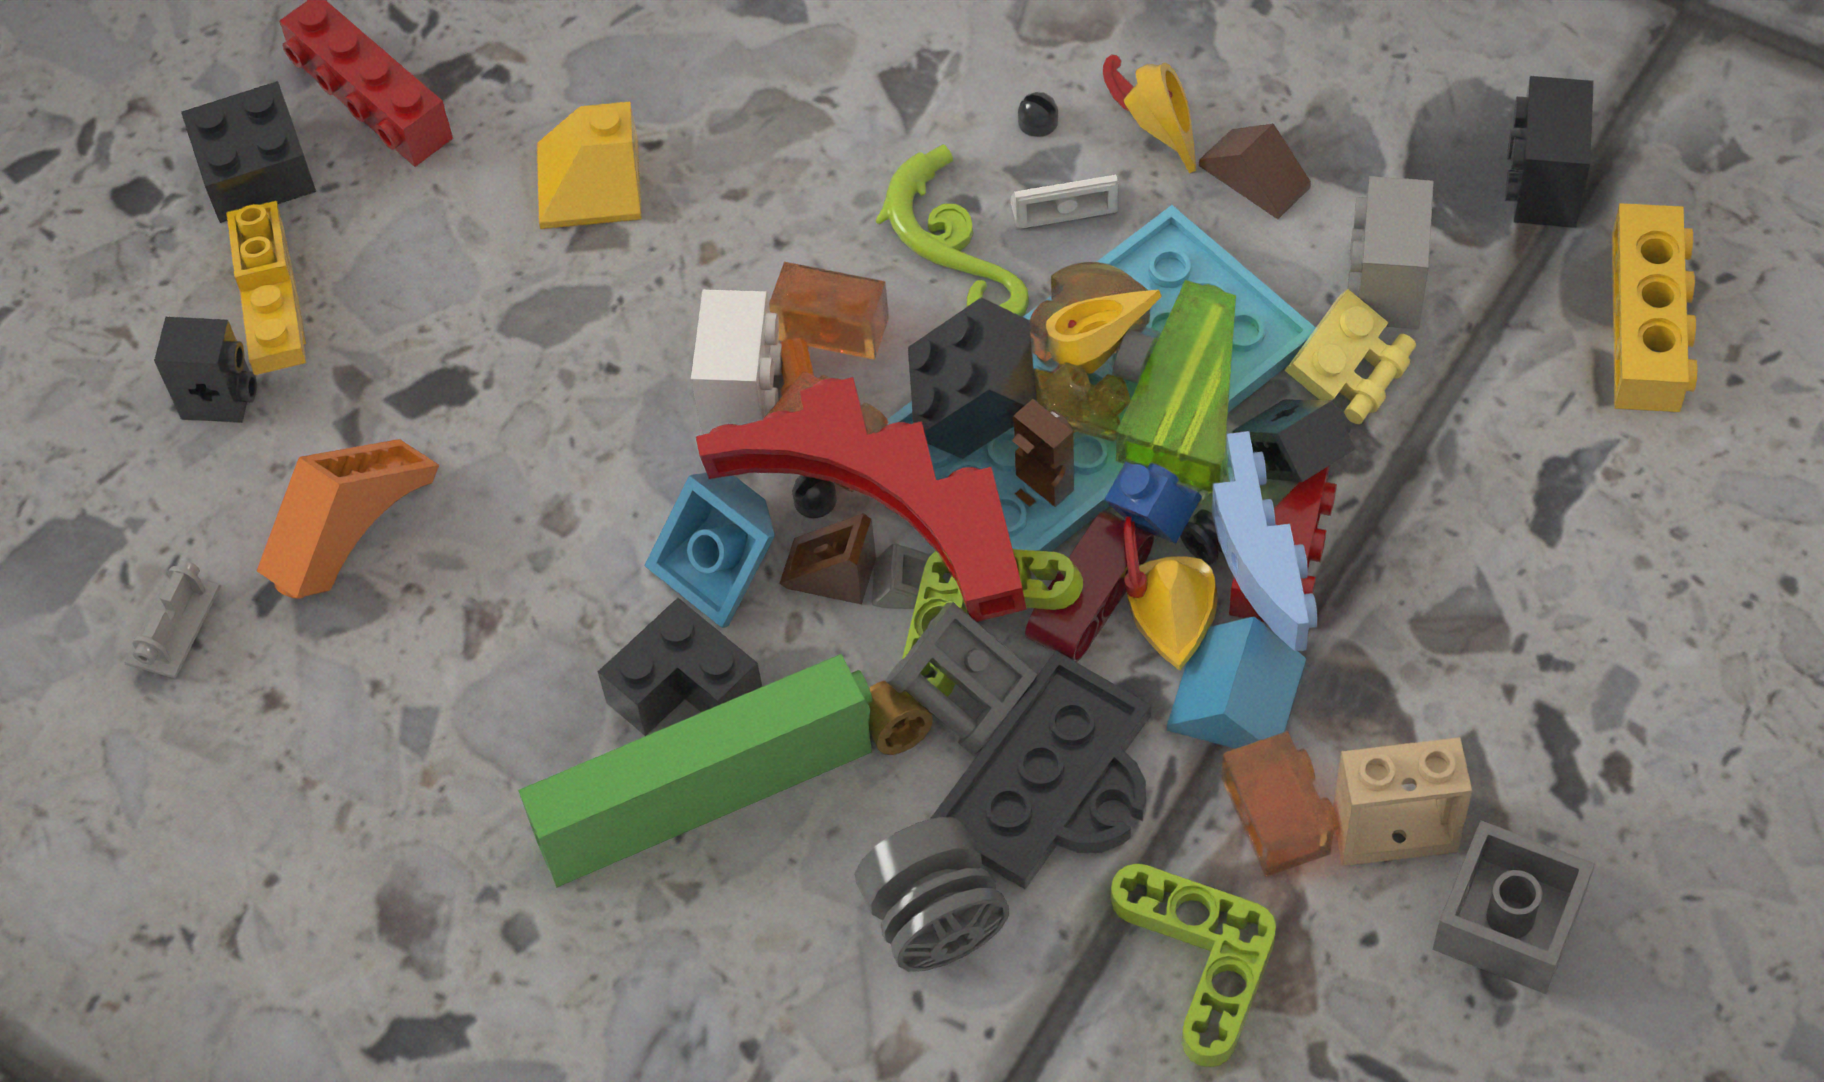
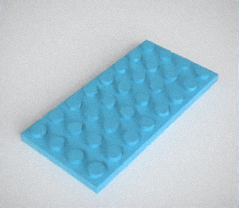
(1161, 259)

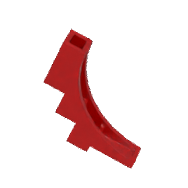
(894, 466)

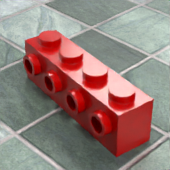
(366, 80)

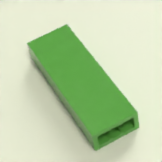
(699, 769)

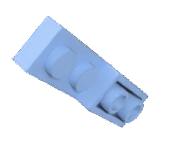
(1259, 550)

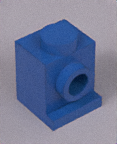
(1153, 499)

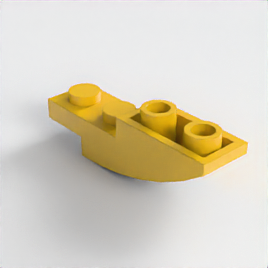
(266, 288)

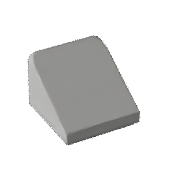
(898, 577)

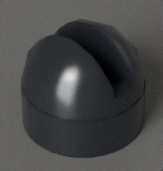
(1034, 115)
(819, 498)

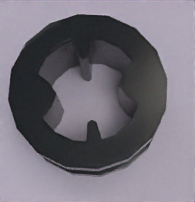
(1201, 537)

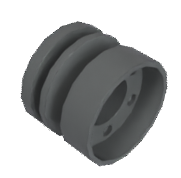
(931, 894)

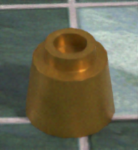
(896, 719)

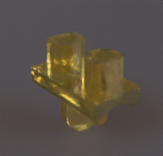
(1086, 406)

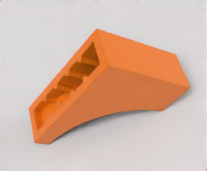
(332, 506)

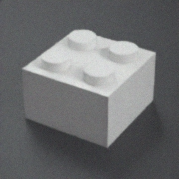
(735, 358)

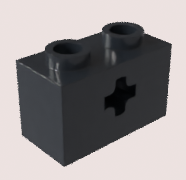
(205, 369)
(1299, 438)

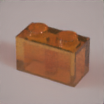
(830, 309)
(1279, 803)

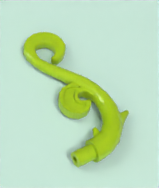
(952, 218)

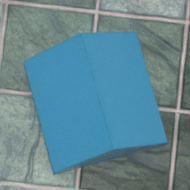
(1237, 686)

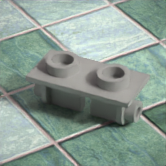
(173, 621)

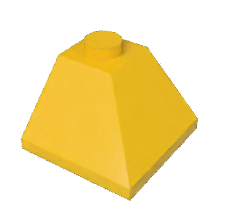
(590, 168)

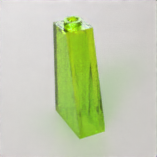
(1184, 391)

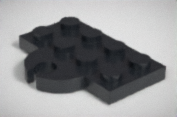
(1051, 771)

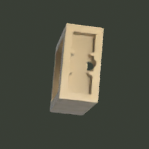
(1376, 806)

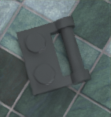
(974, 664)

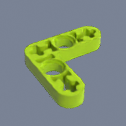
(936, 592)
(1226, 949)

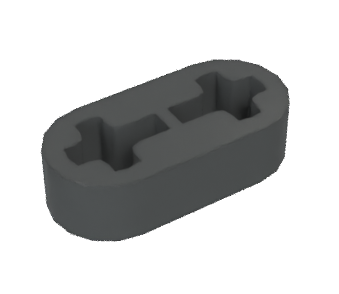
(1135, 352)

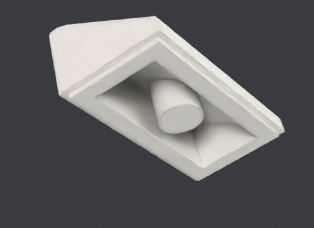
(1065, 201)

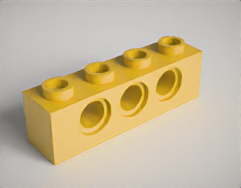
(1650, 272)

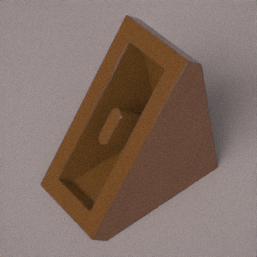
(1258, 167)
(833, 560)

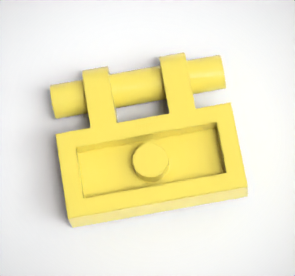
(1338, 346)

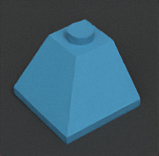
(713, 544)

